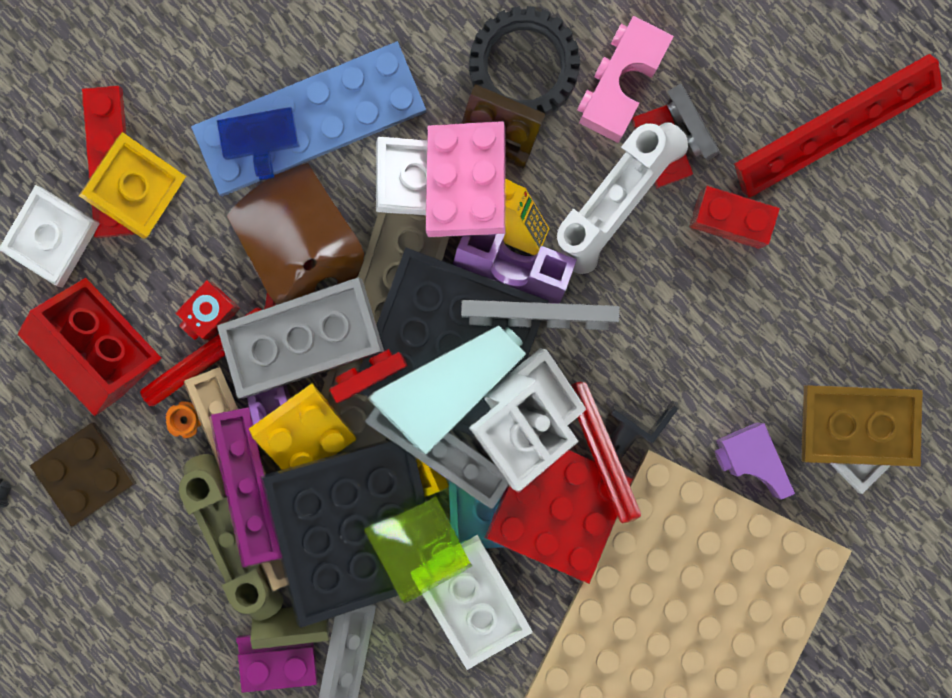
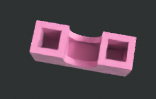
(638, 49)

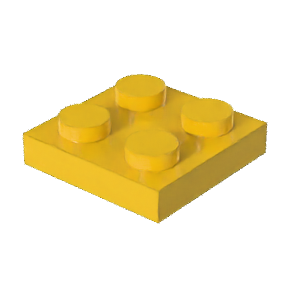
(132, 186)
(302, 430)

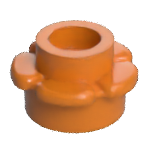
(174, 423)

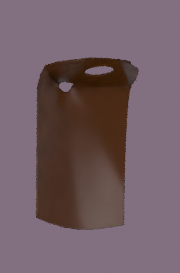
(292, 222)

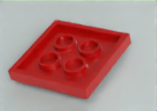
(558, 517)

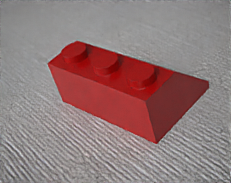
(88, 345)

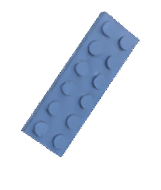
(328, 114)

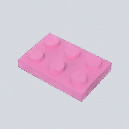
(465, 179)

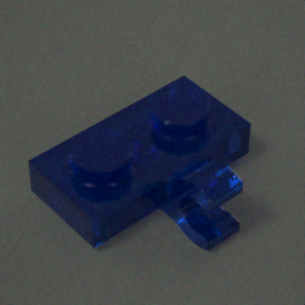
(258, 136)

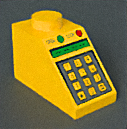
(523, 221)

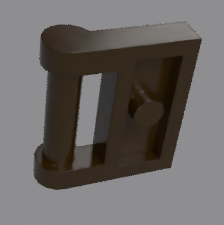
(520, 121)

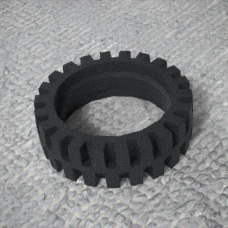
(538, 22)

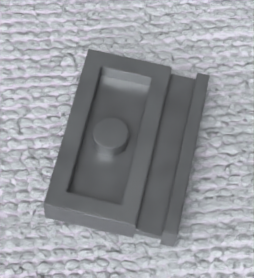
(685, 111)

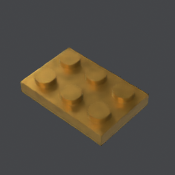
(862, 425)

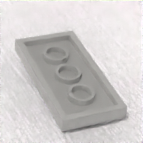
(300, 338)

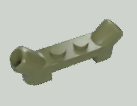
(206, 498)

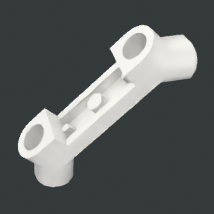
(646, 157)

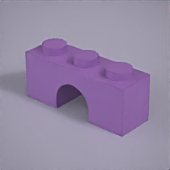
(540, 275)

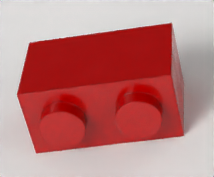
(734, 217)

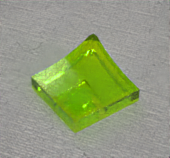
(419, 549)

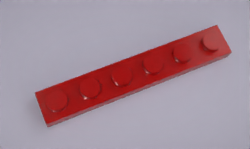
(839, 125)

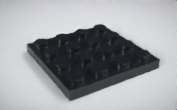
(426, 320)
(321, 523)

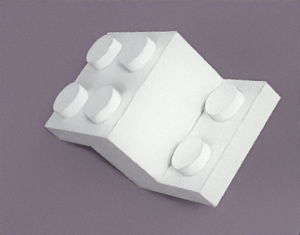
(529, 419)

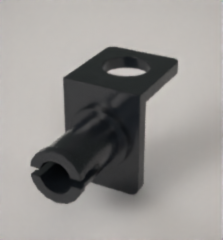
(631, 428)

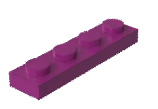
(241, 475)

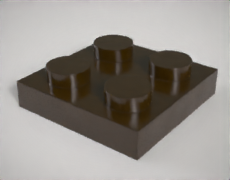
(83, 474)

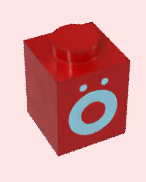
(205, 311)

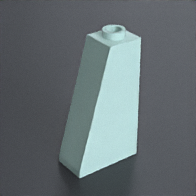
(442, 392)

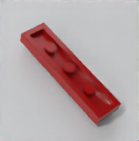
(103, 124)

